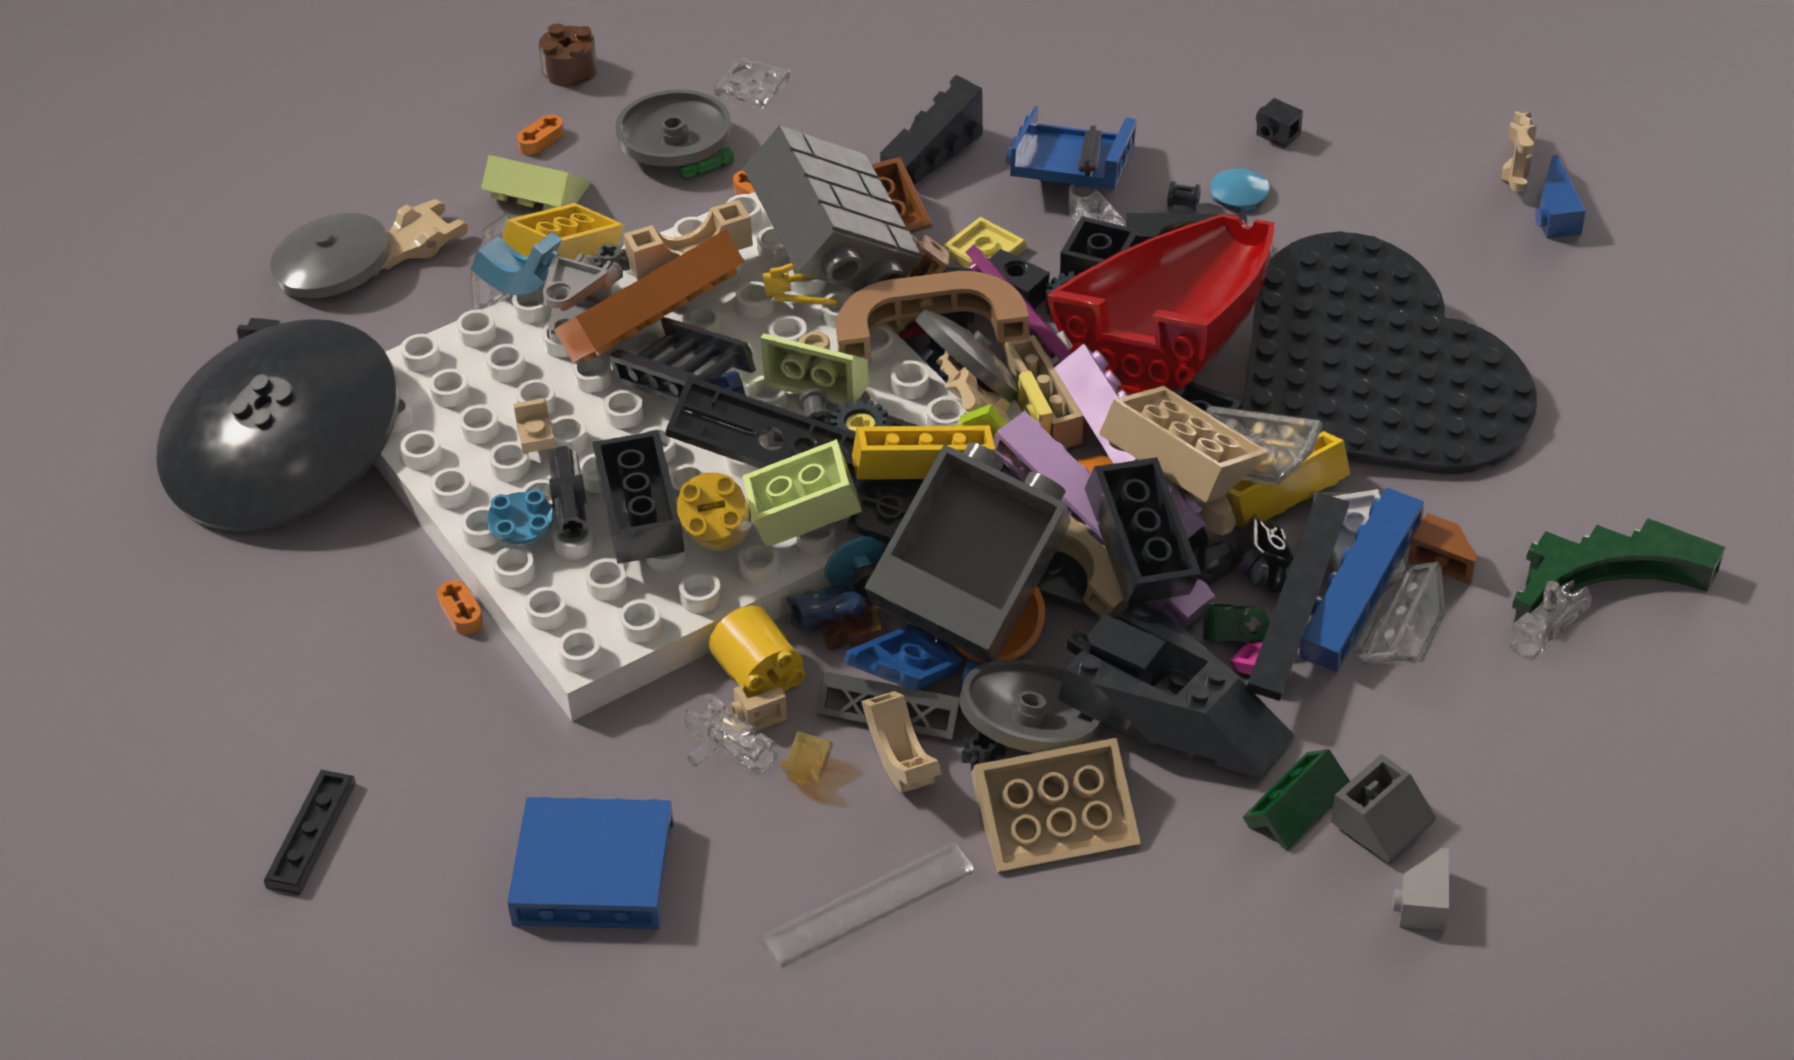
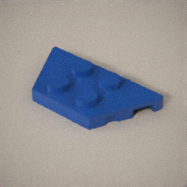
(906, 658)

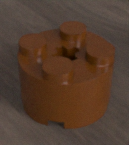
(568, 54)

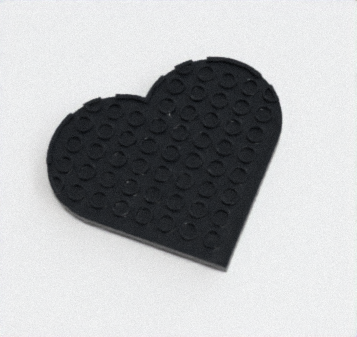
(1364, 346)

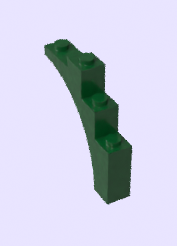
(1606, 555)

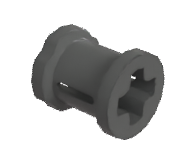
(814, 404)

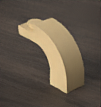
(897, 743)

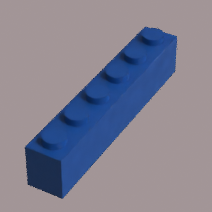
(1361, 578)

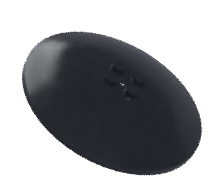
(276, 465)

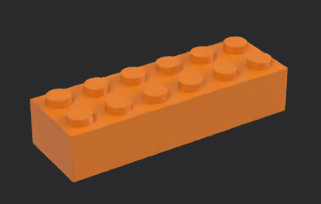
(650, 298)

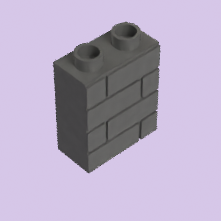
(830, 211)
(970, 550)

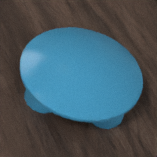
(1239, 188)
(520, 517)

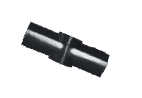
(567, 491)

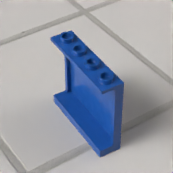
(1056, 151)
(590, 863)

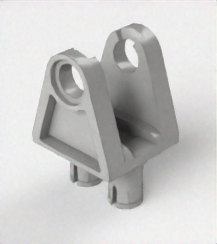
(576, 287)

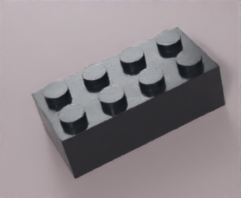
(638, 497)
(1142, 530)

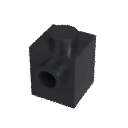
(1279, 122)

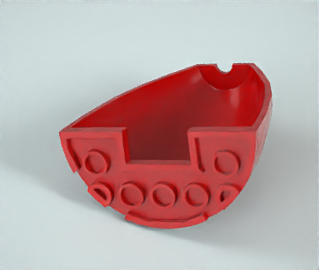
(1167, 301)

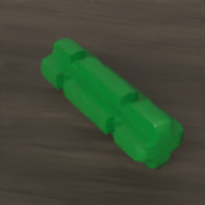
(724, 156)

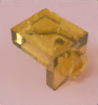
(807, 759)

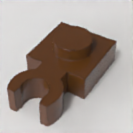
(855, 628)

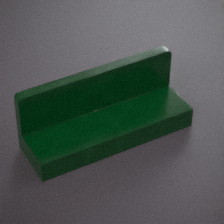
(1298, 797)

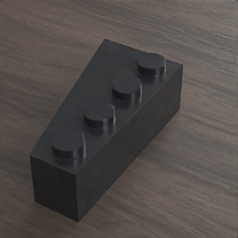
(940, 131)

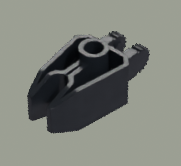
(1263, 553)

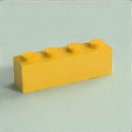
(909, 450)
(1320, 470)

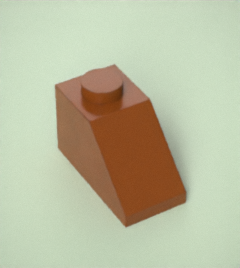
(1444, 543)

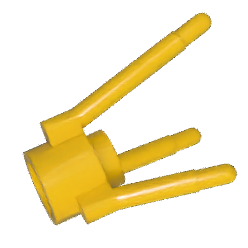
(778, 282)

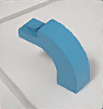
(512, 271)

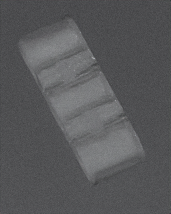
(1090, 203)

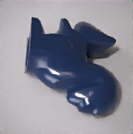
(819, 606)

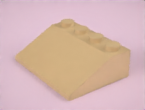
(1189, 442)
(1055, 805)

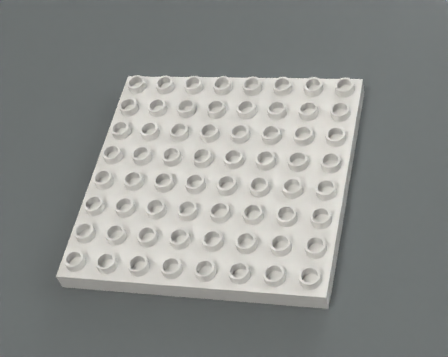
(565, 601)

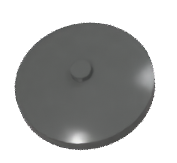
(673, 128)
(330, 255)
(971, 352)
(1020, 706)

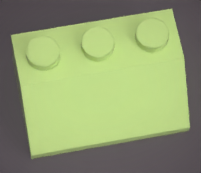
(531, 183)
(803, 367)
(801, 493)

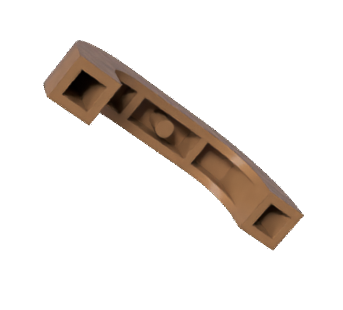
(936, 293)

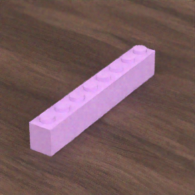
(1094, 392)
(1031, 449)

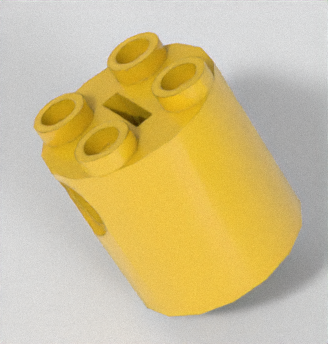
(714, 511)
(756, 652)

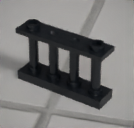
(667, 381)

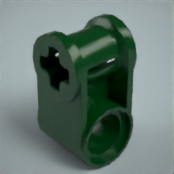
(1228, 624)

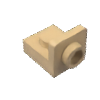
(534, 425)
(761, 710)

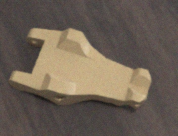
(1523, 137)
(420, 232)
(965, 387)

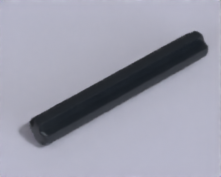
(1090, 151)

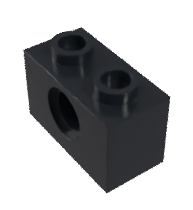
(1025, 277)

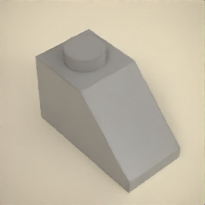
(1425, 894)

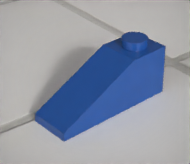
(1560, 206)

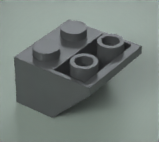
(1382, 809)

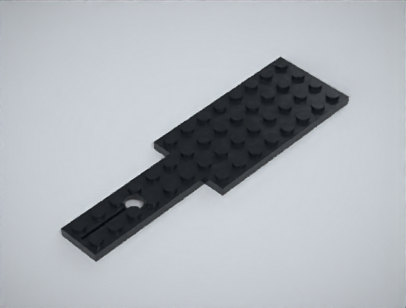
(881, 500)

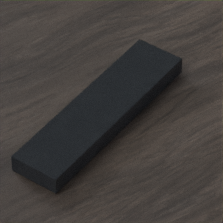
(309, 832)

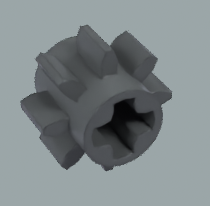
(611, 253)

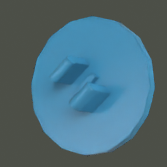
(850, 557)

